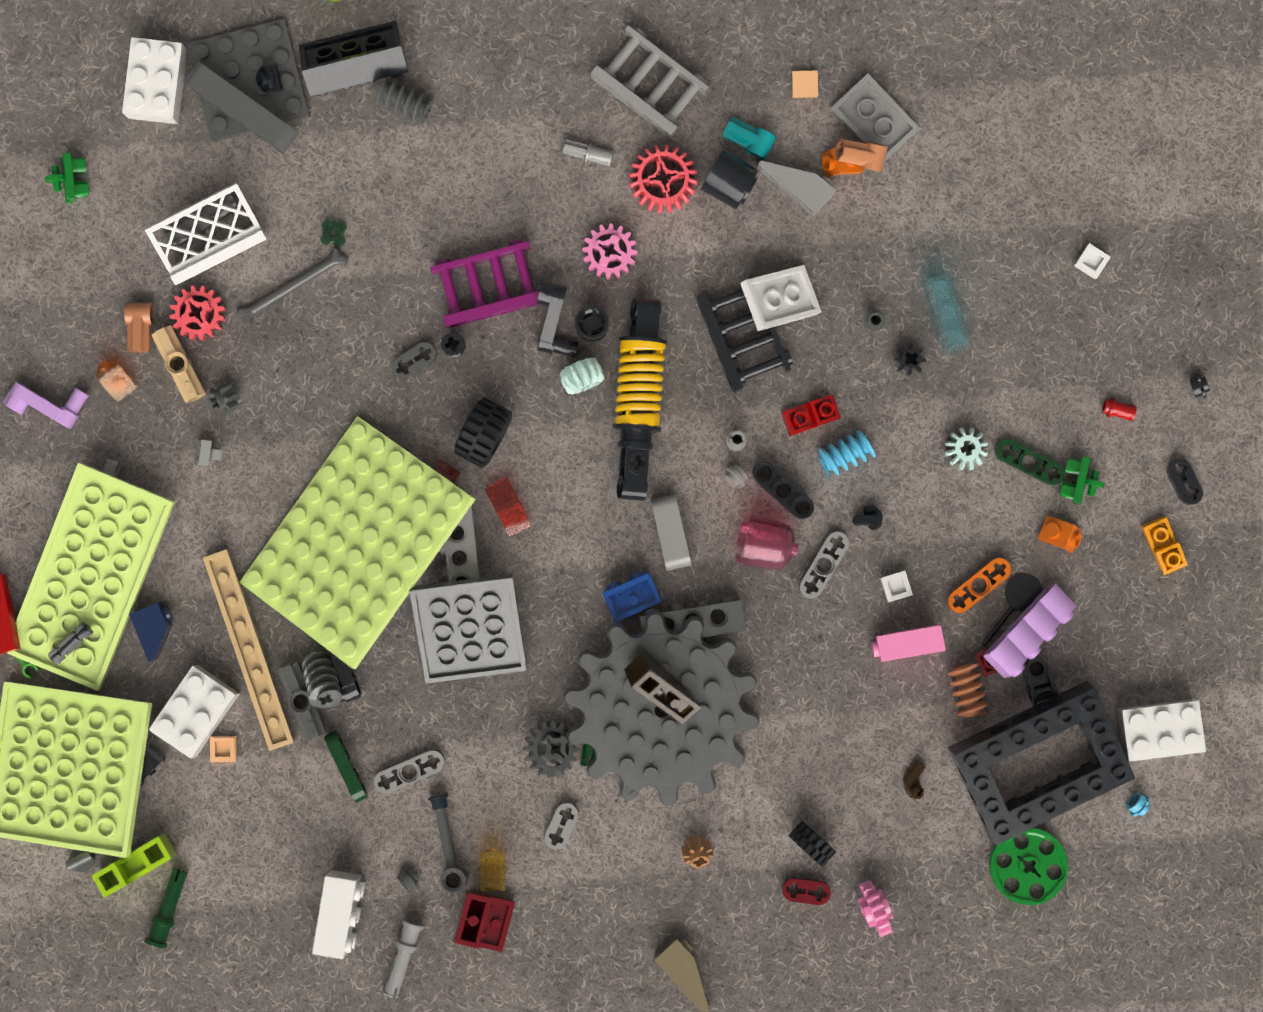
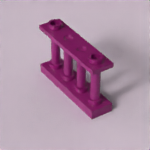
(481, 309)

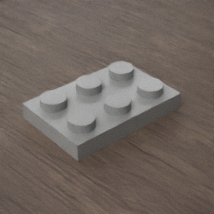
(874, 116)

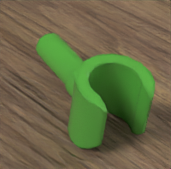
(24, 669)

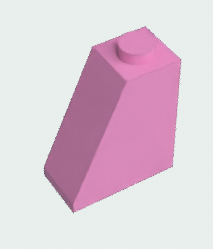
(908, 643)

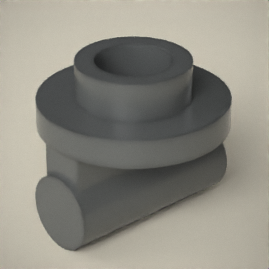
(80, 861)

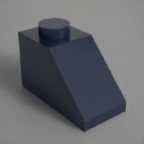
(152, 628)

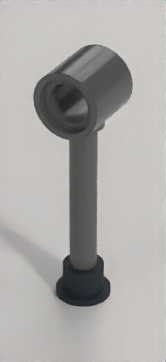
(439, 804)

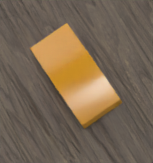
(1163, 545)

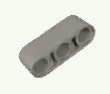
(671, 532)

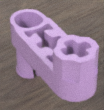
(21, 396)

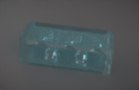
(946, 314)

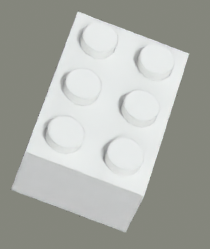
(154, 80)
(194, 711)
(1161, 730)
(338, 914)

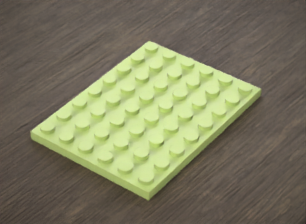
(356, 542)

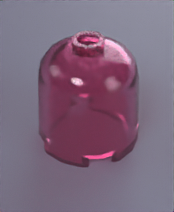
(765, 543)

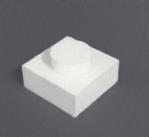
(1092, 261)
(896, 586)

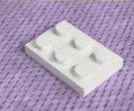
(780, 297)

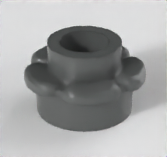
(408, 880)

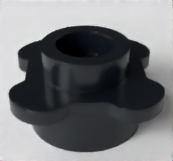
(1199, 386)

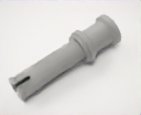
(405, 947)

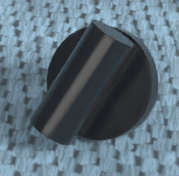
(269, 79)
(871, 517)

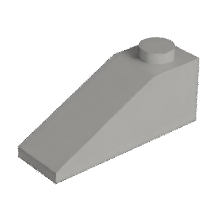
(804, 187)

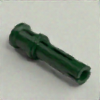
(163, 920)

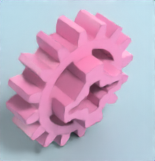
(621, 257)
(875, 908)

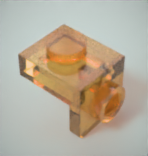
(115, 379)

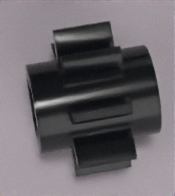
(909, 352)

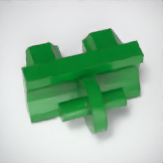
(72, 189)
(1076, 491)

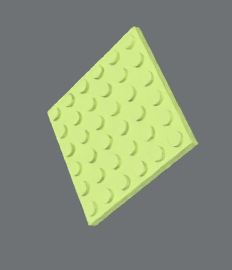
(70, 767)

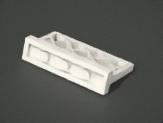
(210, 255)

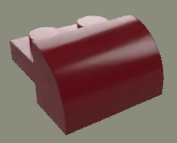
(484, 921)

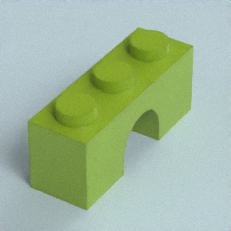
(138, 864)

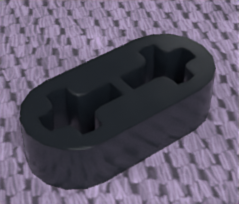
(1179, 485)

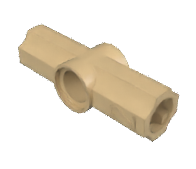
(171, 350)

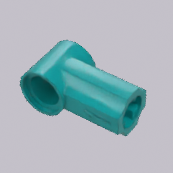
(752, 140)

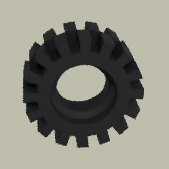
(812, 843)

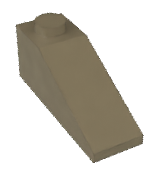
(681, 967)

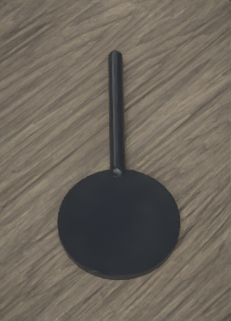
(1019, 593)

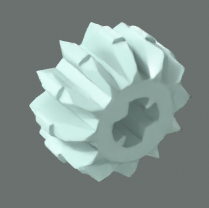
(581, 375)
(973, 454)

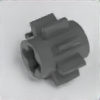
(223, 397)

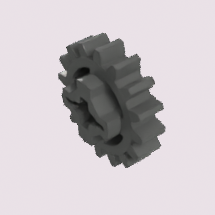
(540, 749)

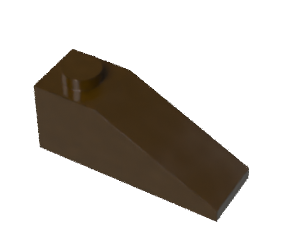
(660, 688)

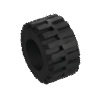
(483, 432)

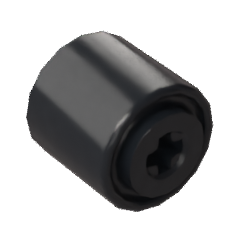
(730, 180)

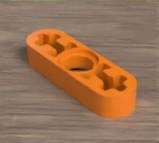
(968, 583)

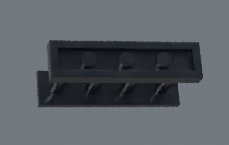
(728, 353)

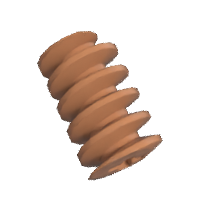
(968, 690)

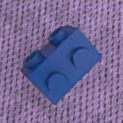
(631, 596)

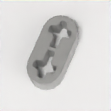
(567, 828)

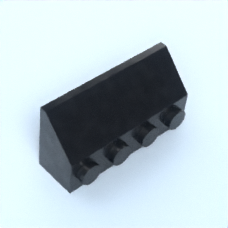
(352, 58)

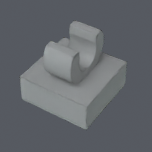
(205, 453)

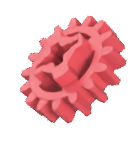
(188, 317)

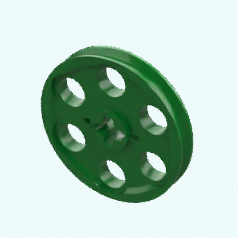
(1028, 878)

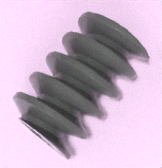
(404, 101)
(321, 680)

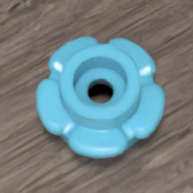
(1141, 806)

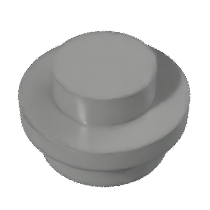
(735, 476)

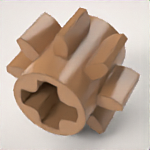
(697, 851)

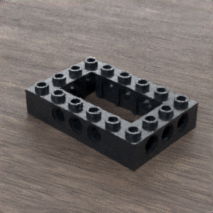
(1074, 706)

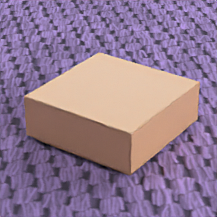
(804, 84)
(223, 748)

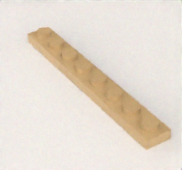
(248, 649)

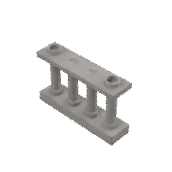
(626, 92)

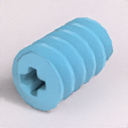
(845, 453)

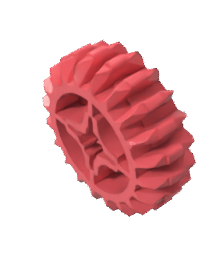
(651, 181)

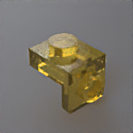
(492, 870)

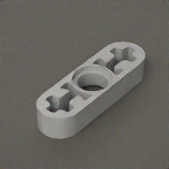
(819, 584)
(389, 773)

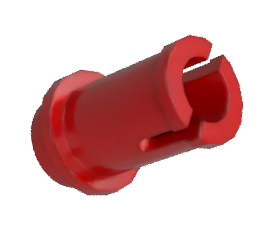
(1119, 409)

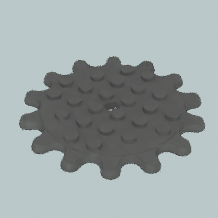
(652, 747)

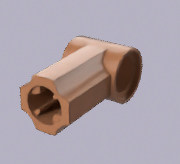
(867, 154)
(139, 321)

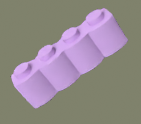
(1029, 631)

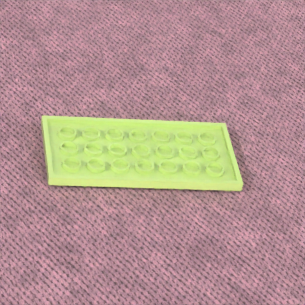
(91, 573)

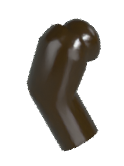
(911, 780)

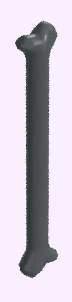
(249, 312)

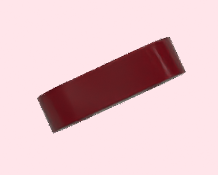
(806, 884)

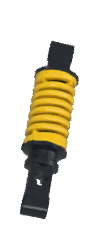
(637, 396)

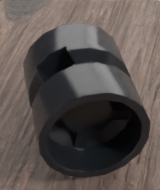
(591, 323)

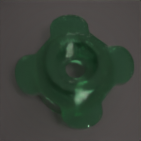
(338, 238)

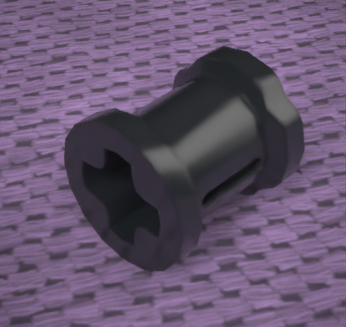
(446, 342)

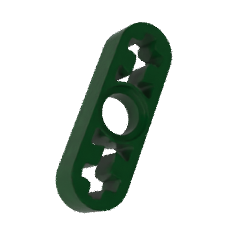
(1038, 457)
(342, 762)

